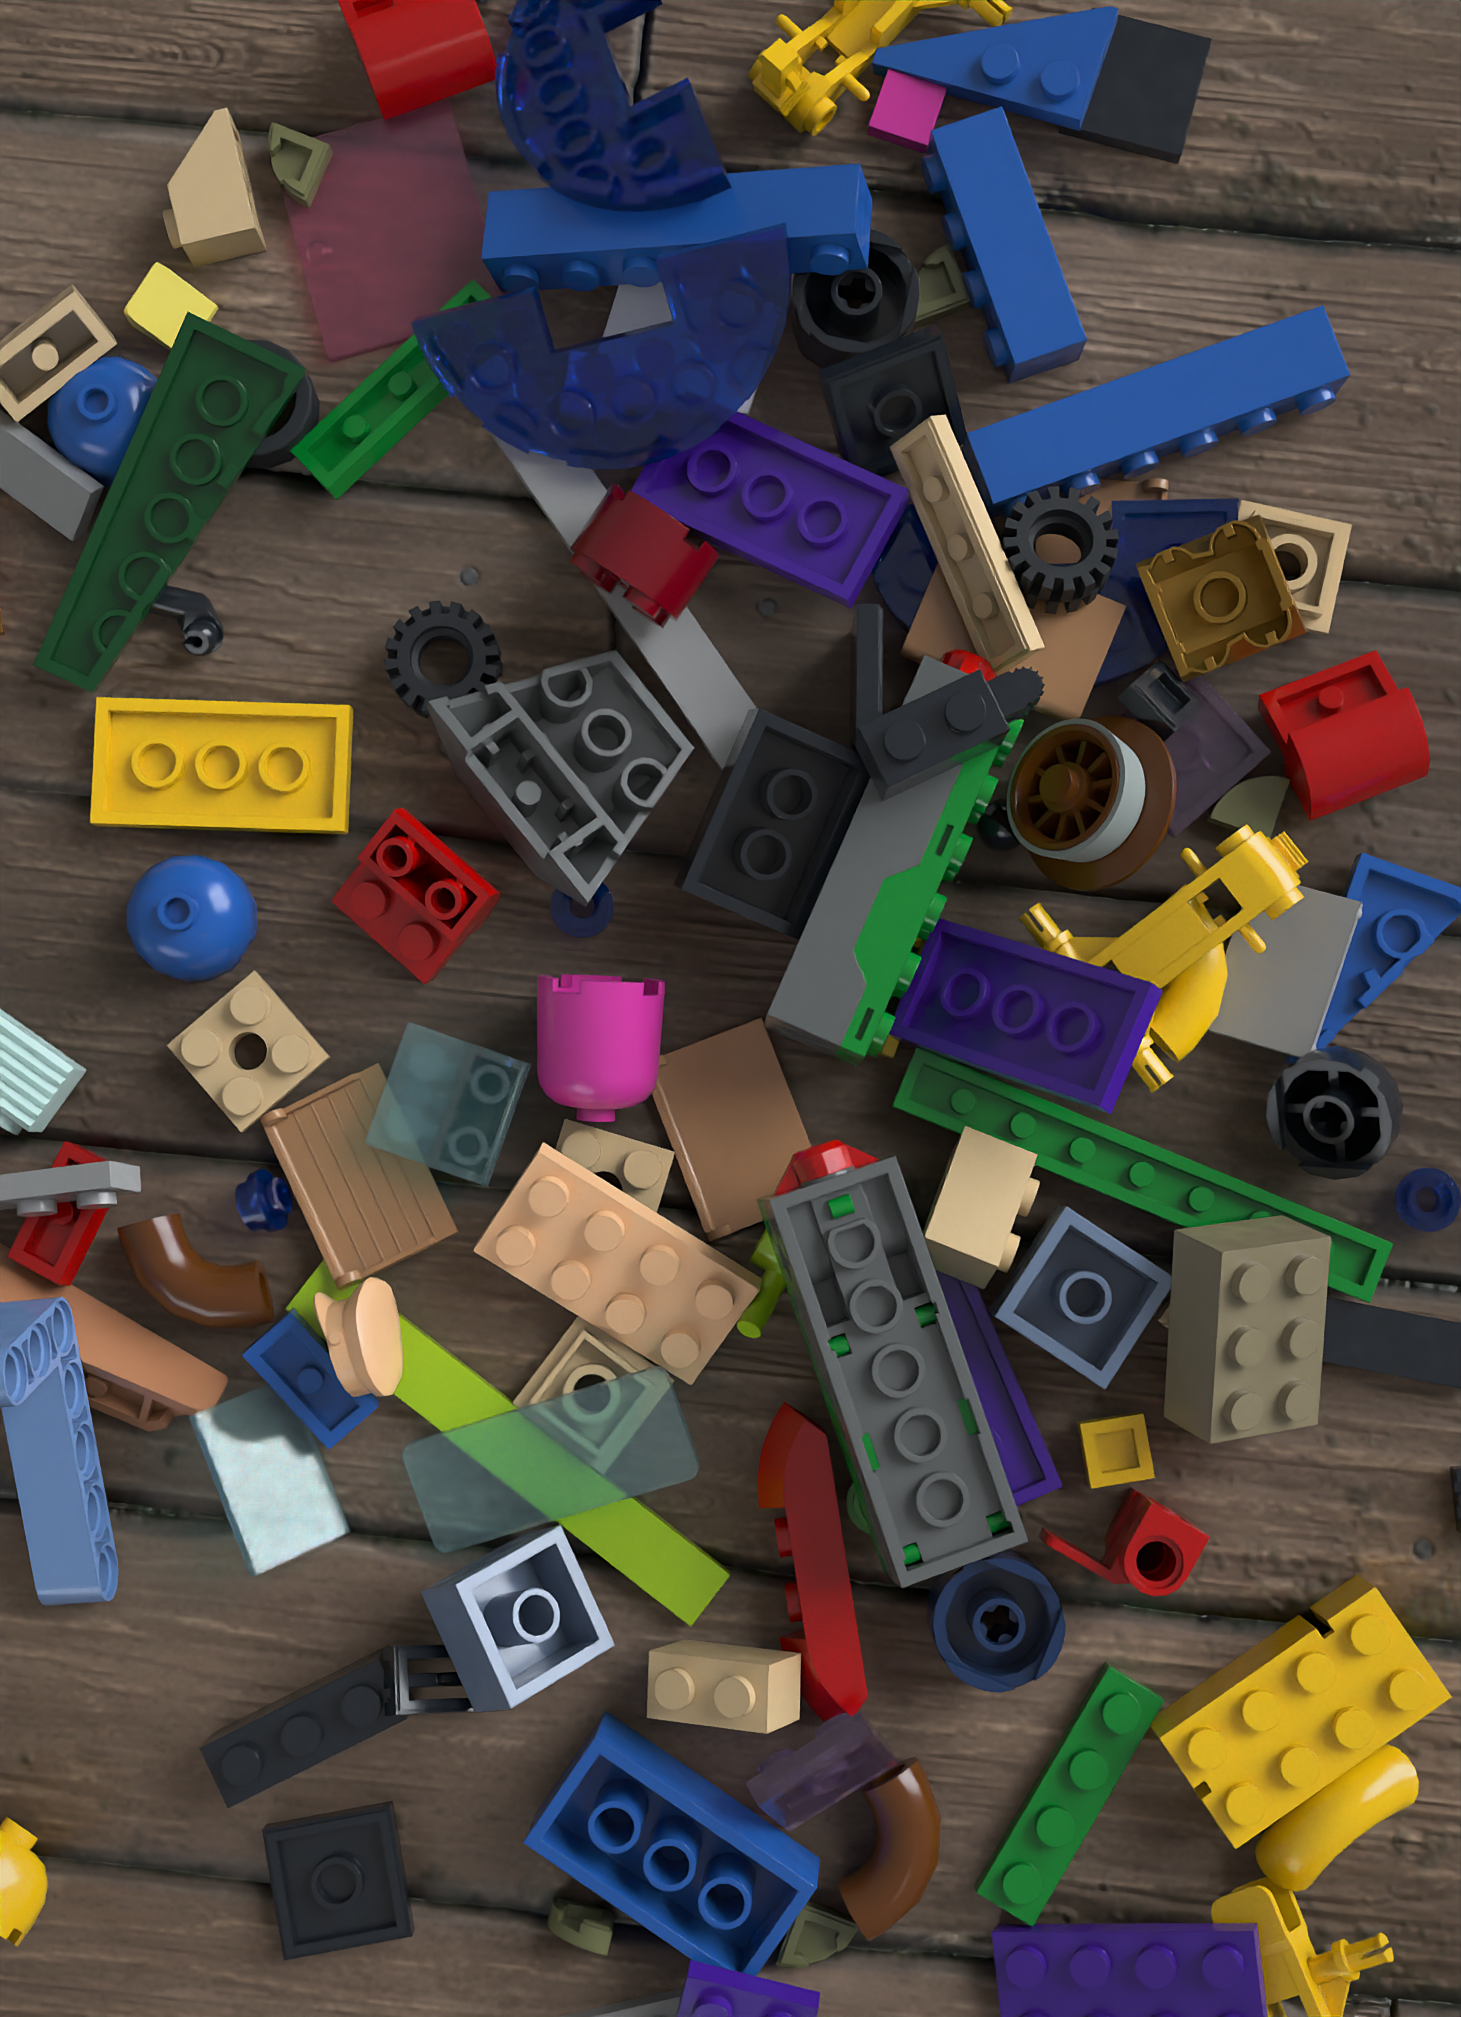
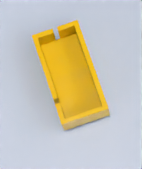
(1299, 1710)

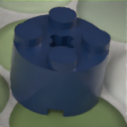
(1009, 1652)

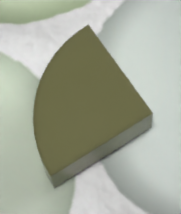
(297, 162)
(940, 288)
(1251, 803)
(582, 1925)
(815, 1936)

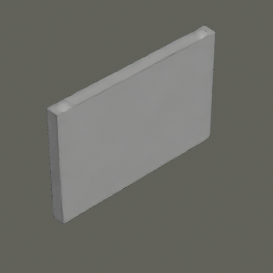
(1286, 991)

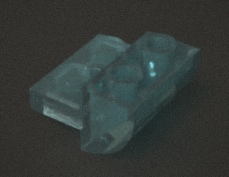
(448, 1104)

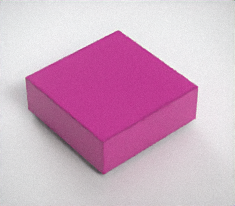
(906, 111)

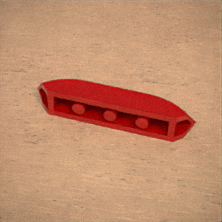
(799, 1477)

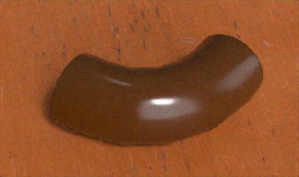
(188, 1283)
(903, 1851)

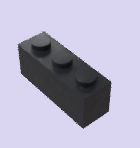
(300, 1729)

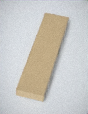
(966, 545)

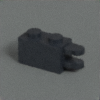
(944, 728)

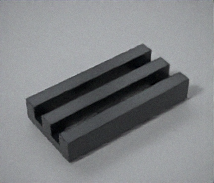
(400, 1681)

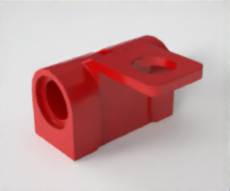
(1133, 1526)

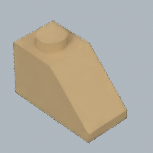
(214, 198)

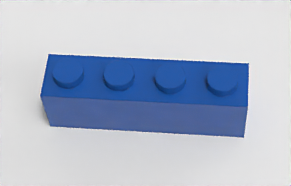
(1003, 245)

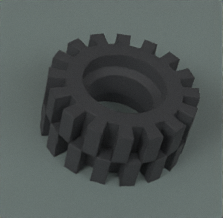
(1073, 521)
(430, 626)

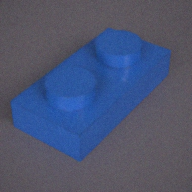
(302, 1374)

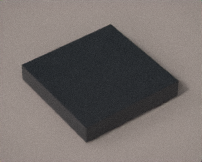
(1145, 90)
(887, 395)
(866, 667)
(338, 1880)

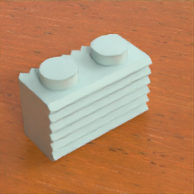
(32, 1077)

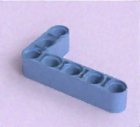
(55, 1454)

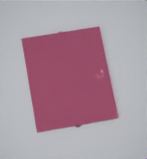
(389, 230)

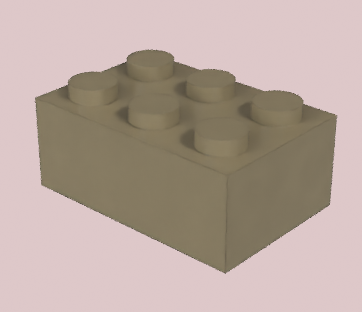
(1246, 1328)

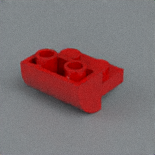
(419, 50)
(1346, 734)
(415, 895)

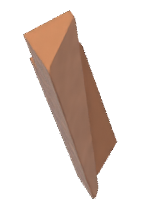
(123, 1363)

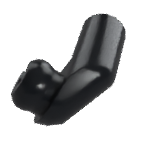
(195, 618)

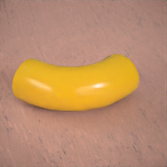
(1191, 999)
(1322, 1826)

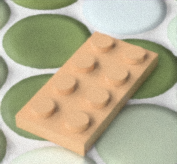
(617, 1264)

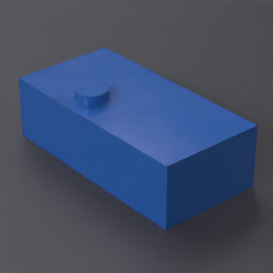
(673, 1850)

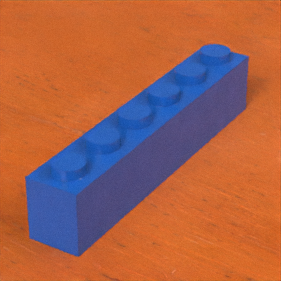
(560, 243)
(1159, 412)

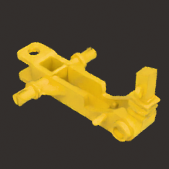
(855, 32)
(1173, 936)
(1287, 1952)

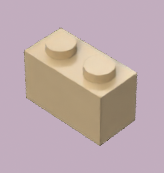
(49, 351)
(977, 1207)
(724, 1686)

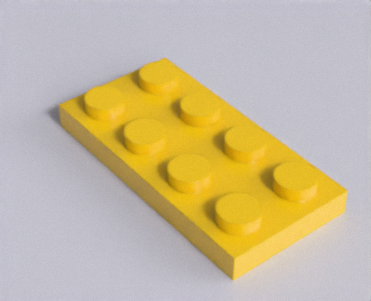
(222, 765)

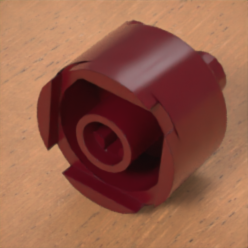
(642, 552)

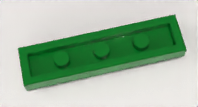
(376, 412)
(1068, 1794)

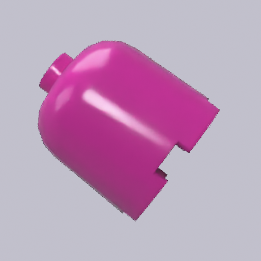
(598, 1041)

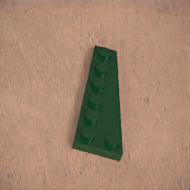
(184, 458)

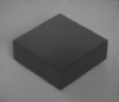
(1161, 700)

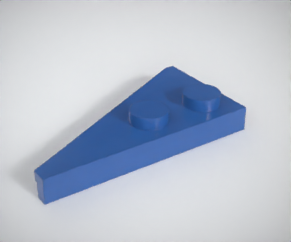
(1026, 67)
(1397, 923)

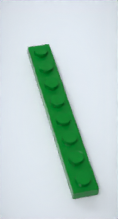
(1122, 1164)

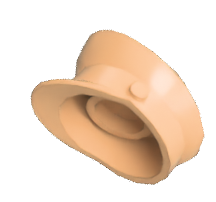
(363, 1338)

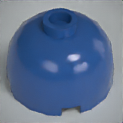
(98, 414)
(191, 918)

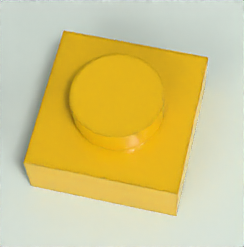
(1115, 1449)

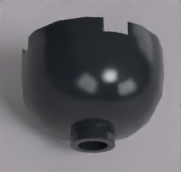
(1335, 1112)

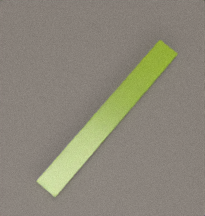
(621, 1532)

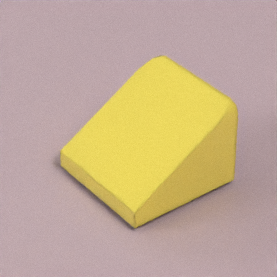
(163, 303)

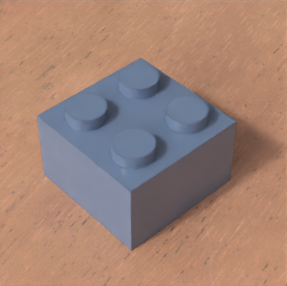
(1081, 1295)
(517, 1619)

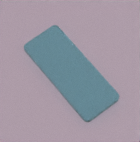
(551, 1459)

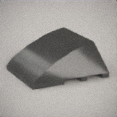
(564, 764)

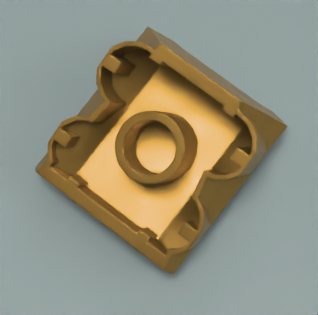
(1221, 597)

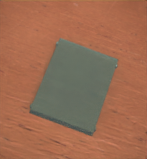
(268, 1478)

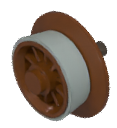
(1092, 800)

